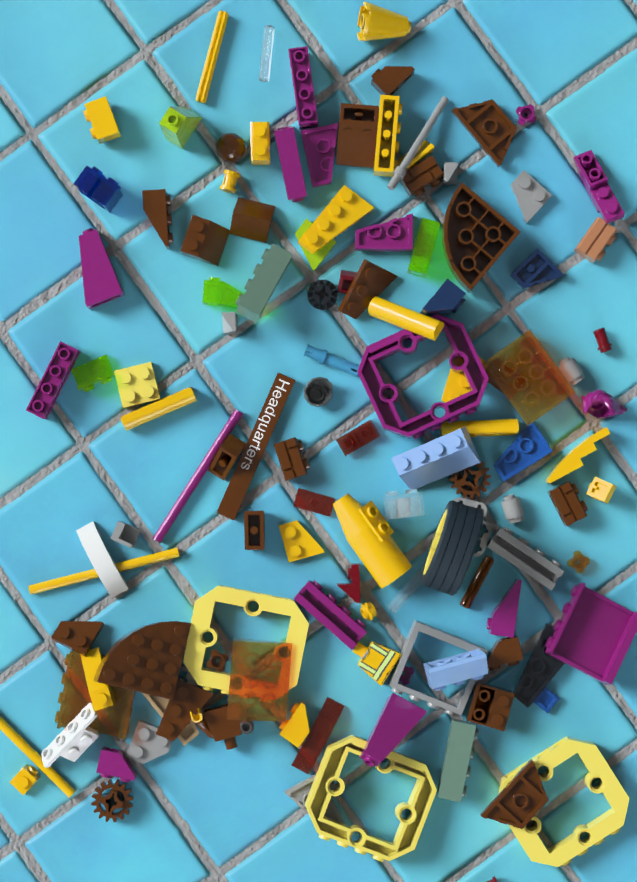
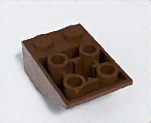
(357, 135)

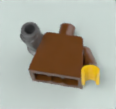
(220, 728)

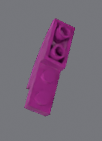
(598, 187)

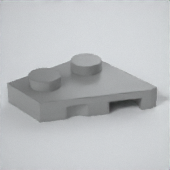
(529, 195)

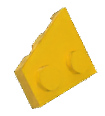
(298, 541)

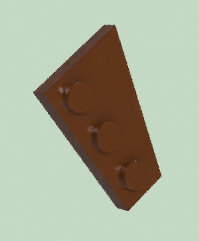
(367, 284)
(177, 713)

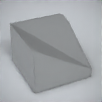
(450, 172)
(229, 322)

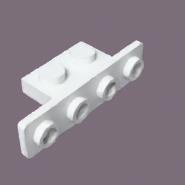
(73, 739)

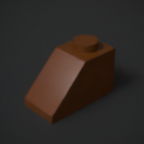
(391, 78)
(226, 457)

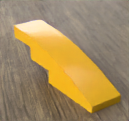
(572, 459)

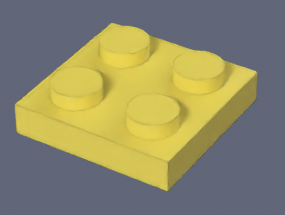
(137, 385)

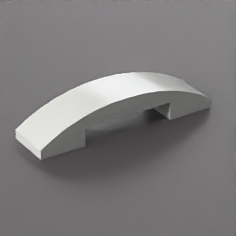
(101, 560)

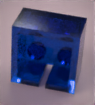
(98, 189)

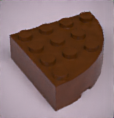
(473, 236)
(146, 659)

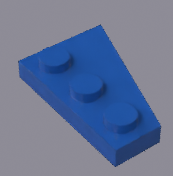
(523, 452)

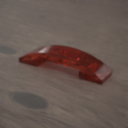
(318, 735)

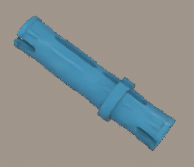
(331, 360)

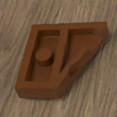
(77, 635)

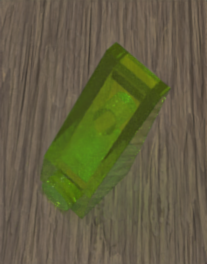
(423, 247)
(219, 293)

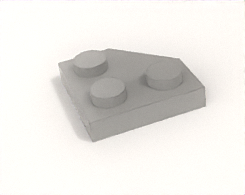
(146, 744)

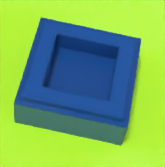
(546, 700)

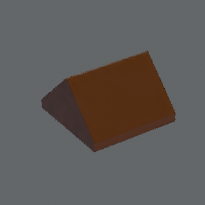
(252, 219)

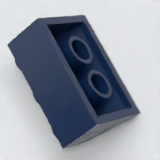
(445, 300)

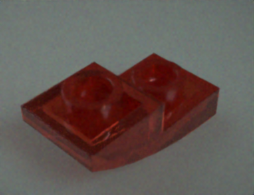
(358, 437)

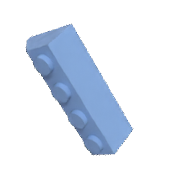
(436, 459)

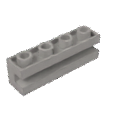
(525, 558)

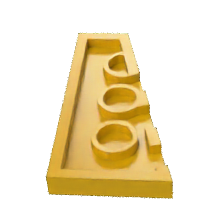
(338, 215)

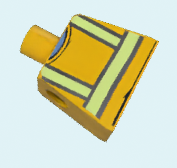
(376, 660)

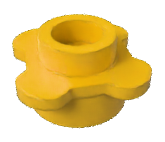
(368, 611)

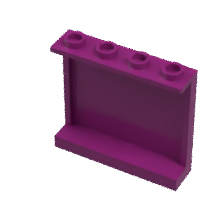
(593, 634)

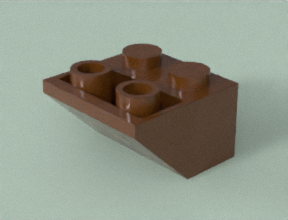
(490, 706)

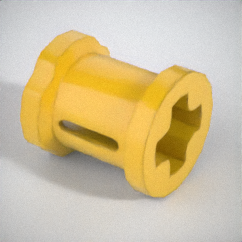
(229, 181)

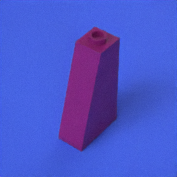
(290, 163)
(97, 270)
(392, 726)

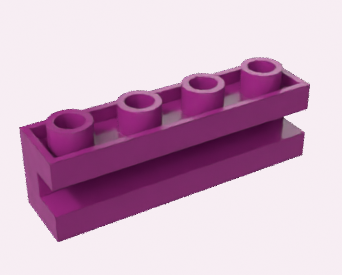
(303, 87)
(53, 380)
(333, 617)

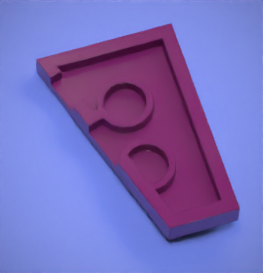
(388, 236)

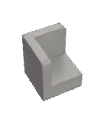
(125, 534)

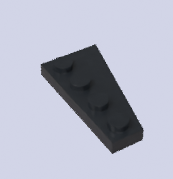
(538, 670)

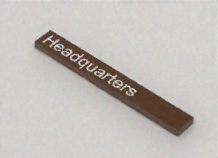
(256, 446)

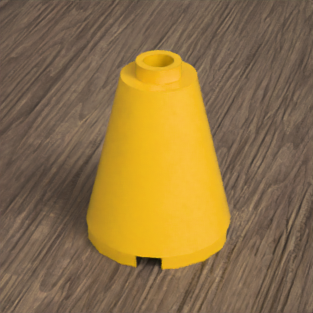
(381, 23)

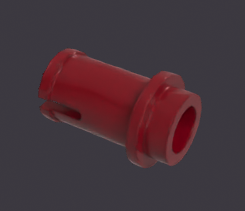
(602, 340)

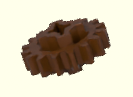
(474, 486)
(120, 802)

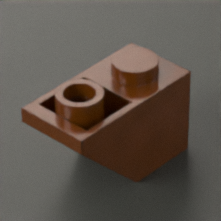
(504, 651)

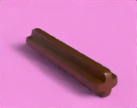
(477, 581)

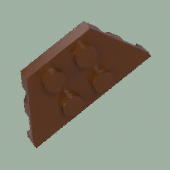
(488, 127)
(519, 799)

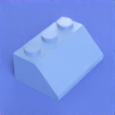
(456, 669)

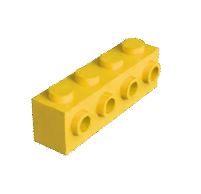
(386, 135)

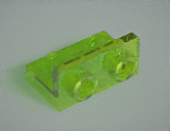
(93, 373)

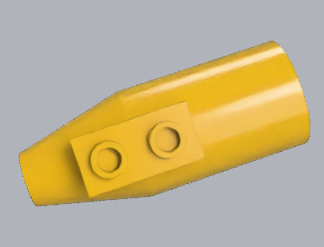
(371, 539)

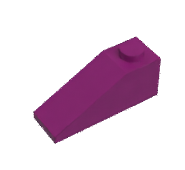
(505, 613)

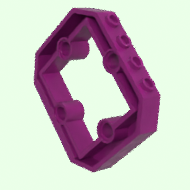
(414, 427)

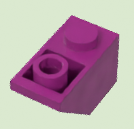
(114, 763)

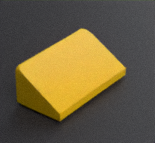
(425, 149)

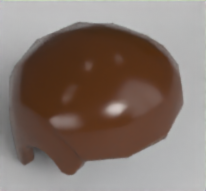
(230, 147)

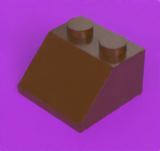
(205, 240)

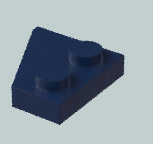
(535, 271)

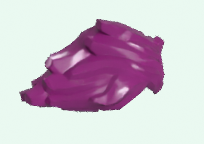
(601, 404)

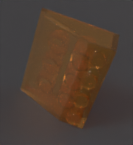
(528, 377)
(259, 680)

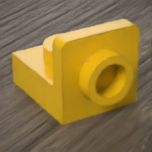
(601, 490)
(25, 779)

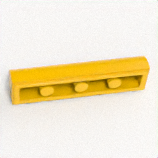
(405, 318)
(158, 408)
(483, 428)

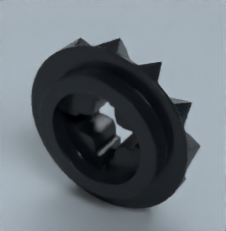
(328, 301)

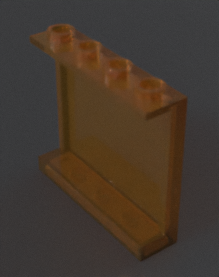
(75, 696)

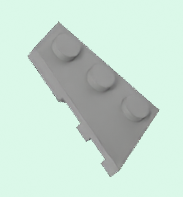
(300, 793)

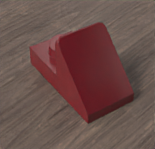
(352, 589)

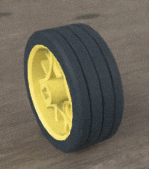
(452, 548)

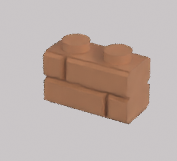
(595, 240)

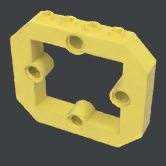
(202, 621)
(409, 827)
(597, 829)

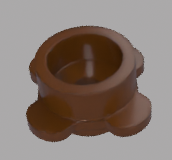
(212, 662)

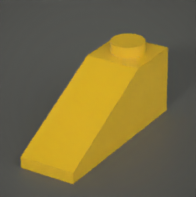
(100, 694)

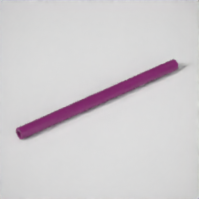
(197, 476)

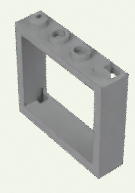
(417, 695)

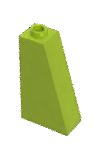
(179, 125)

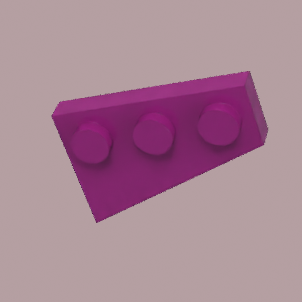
(320, 151)

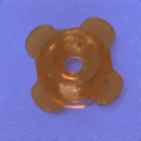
(584, 561)

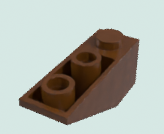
(156, 208)

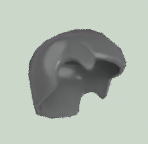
(318, 391)

